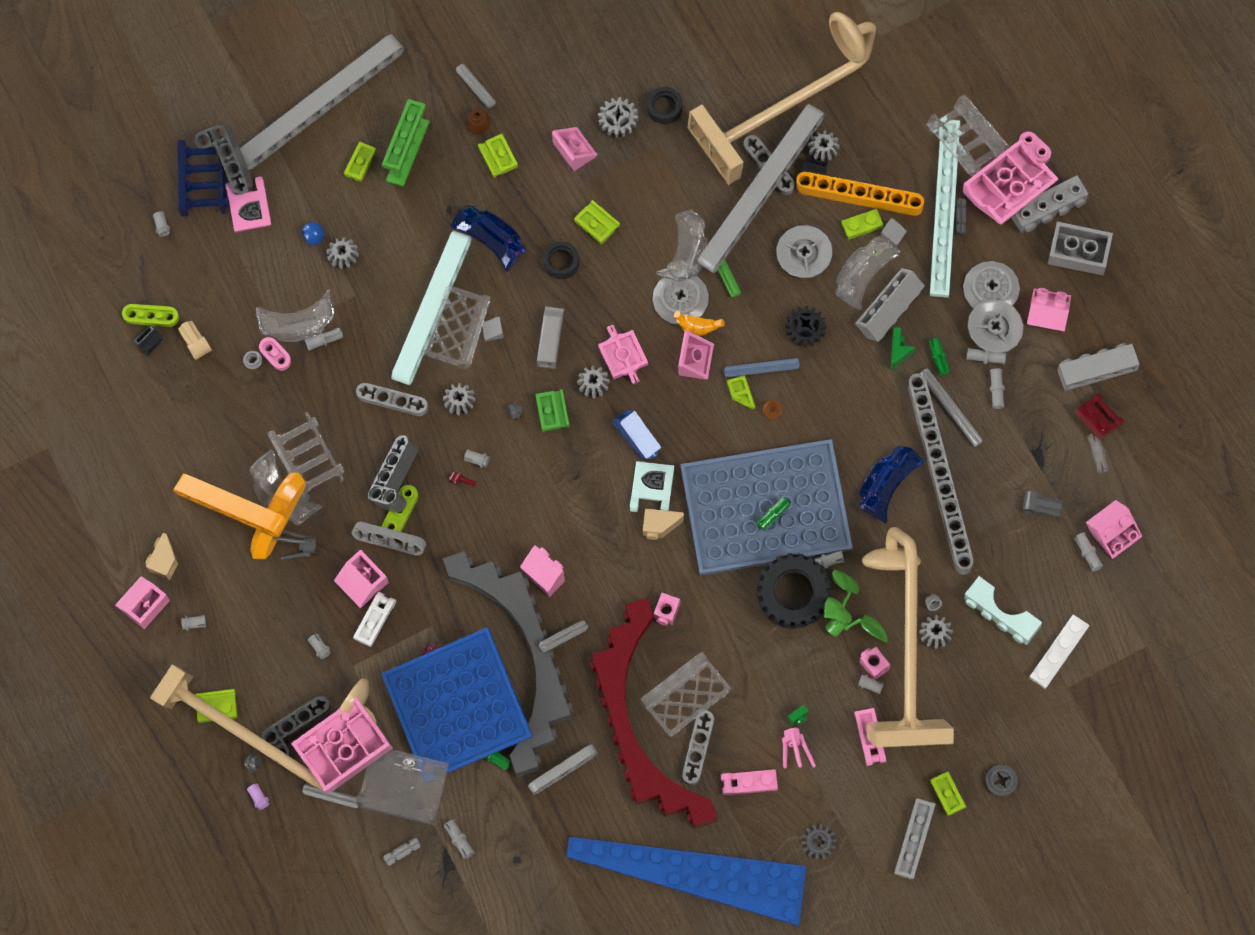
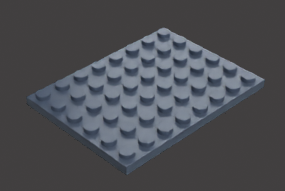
(735, 491)

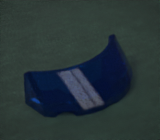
(492, 232)
(884, 480)

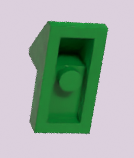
(899, 352)

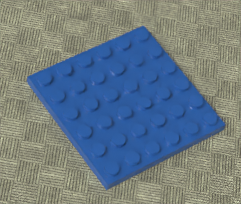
(458, 702)

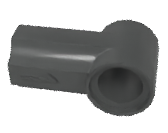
(1036, 504)

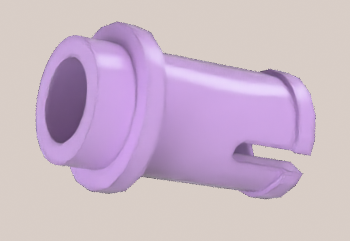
(257, 795)

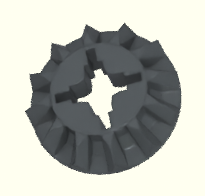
(1005, 772)

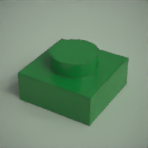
(798, 716)

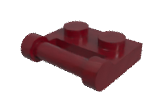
(1096, 420)

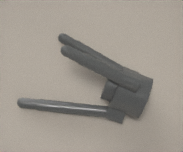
(306, 543)

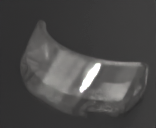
(689, 248)
(861, 269)
(297, 325)
(267, 481)

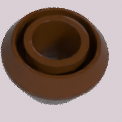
(477, 121)

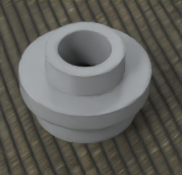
(248, 356)

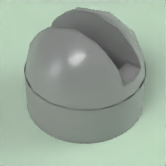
(933, 606)

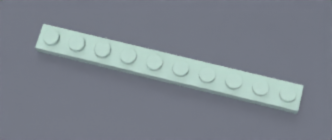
(944, 218)

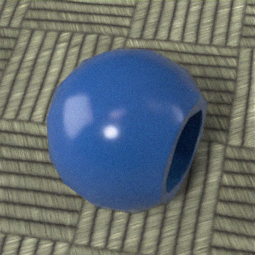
(313, 233)

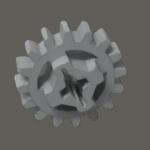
(626, 117)

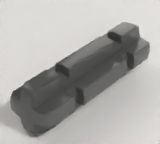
(960, 216)

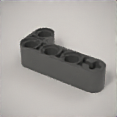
(227, 160)
(391, 475)
(298, 726)

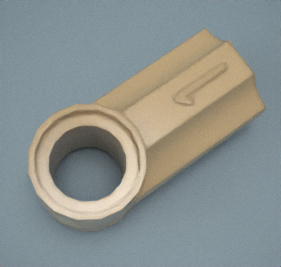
(196, 343)

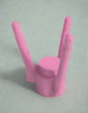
(793, 739)

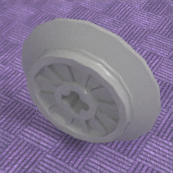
(804, 238)
(979, 278)
(692, 304)
(1002, 315)

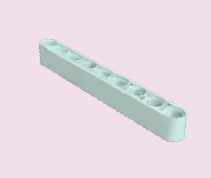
(424, 321)

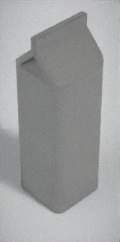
(550, 337)

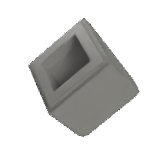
(893, 231)
(492, 329)

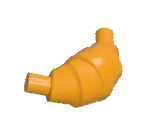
(697, 325)

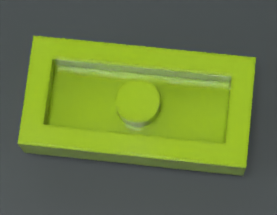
(360, 161)
(862, 224)
(947, 793)

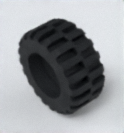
(767, 590)

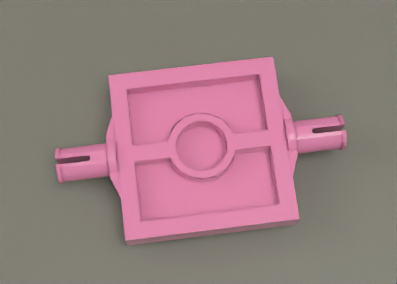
(623, 354)

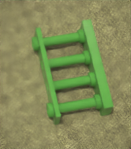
(405, 143)

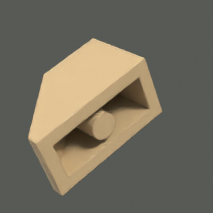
(660, 523)

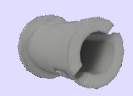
(161, 224)
(477, 458)
(193, 622)
(321, 649)
(870, 684)

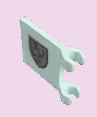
(652, 483)

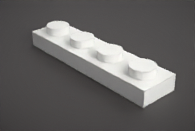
(1059, 651)

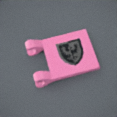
(249, 209)

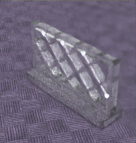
(471, 335)
(677, 680)

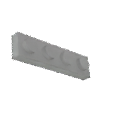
(914, 839)

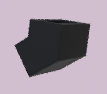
(815, 166)
(148, 340)

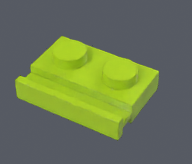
(498, 155)
(597, 222)
(221, 700)

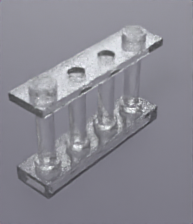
(979, 124)
(287, 456)

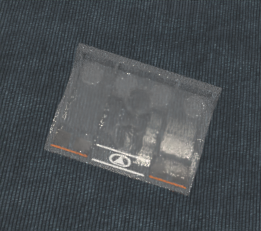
(404, 786)

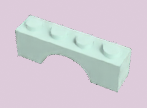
(1021, 626)

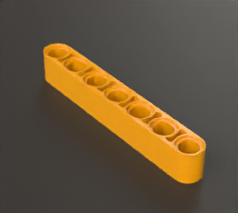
(867, 199)
(230, 505)

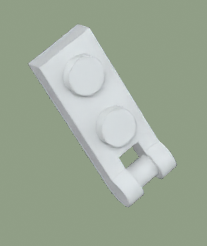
(374, 619)

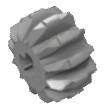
(826, 140)
(341, 246)
(596, 375)
(456, 405)
(943, 630)

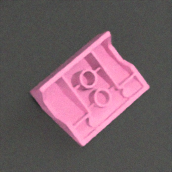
(1008, 183)
(342, 746)

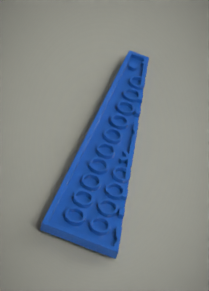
(742, 883)

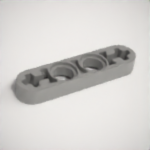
(751, 152)
(392, 398)
(415, 544)
(698, 747)
(562, 769)

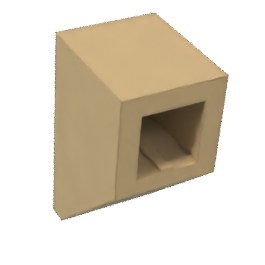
(163, 559)

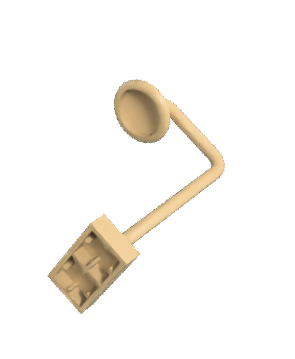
(717, 143)
(175, 688)
(909, 730)

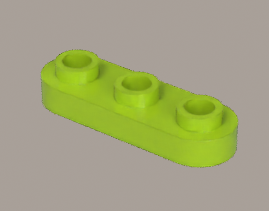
(143, 311)
(400, 519)

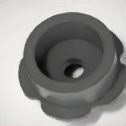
(515, 411)
(252, 763)

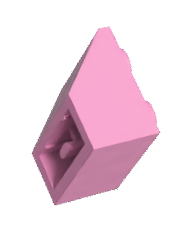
(1049, 309)
(1114, 529)
(543, 571)
(361, 579)
(143, 602)

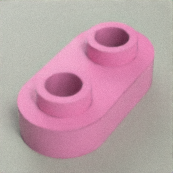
(1035, 146)
(275, 354)

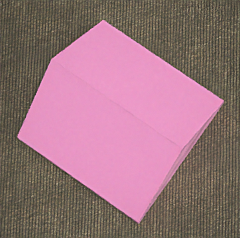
(573, 147)
(695, 356)

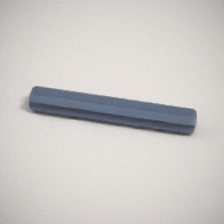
(762, 367)

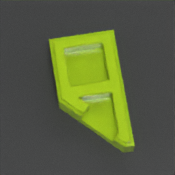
(740, 391)

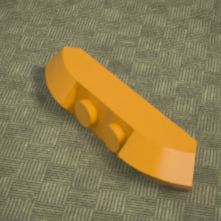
(283, 504)

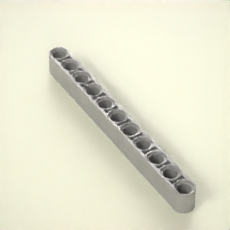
(321, 101)
(761, 188)
(940, 482)

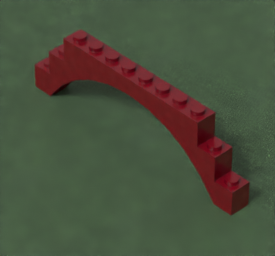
(646, 779)

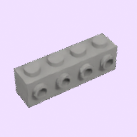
(1050, 204)
(890, 305)
(1098, 367)

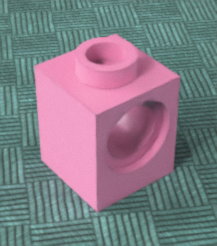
(666, 601)
(874, 671)

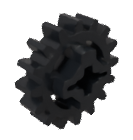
(805, 335)

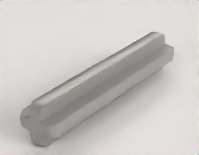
(475, 85)
(563, 636)
(334, 796)

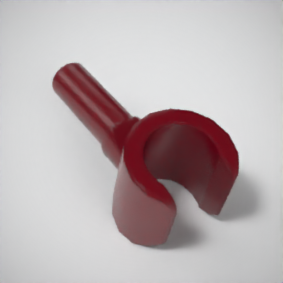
(456, 477)

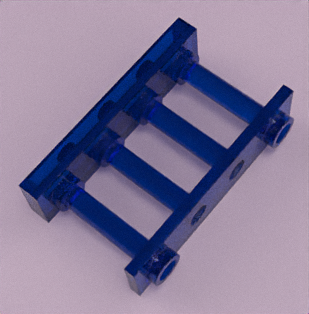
(185, 186)

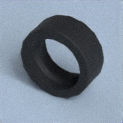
(664, 92)
(566, 273)

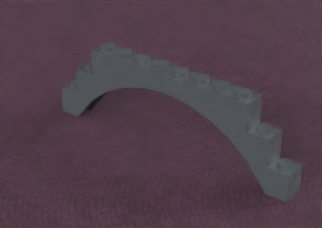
(514, 598)

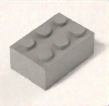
(1080, 248)

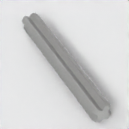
(952, 408)

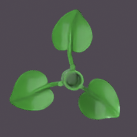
(841, 617)

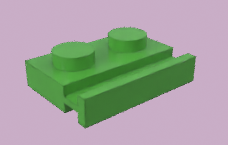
(552, 410)

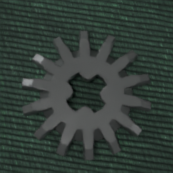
(813, 835)

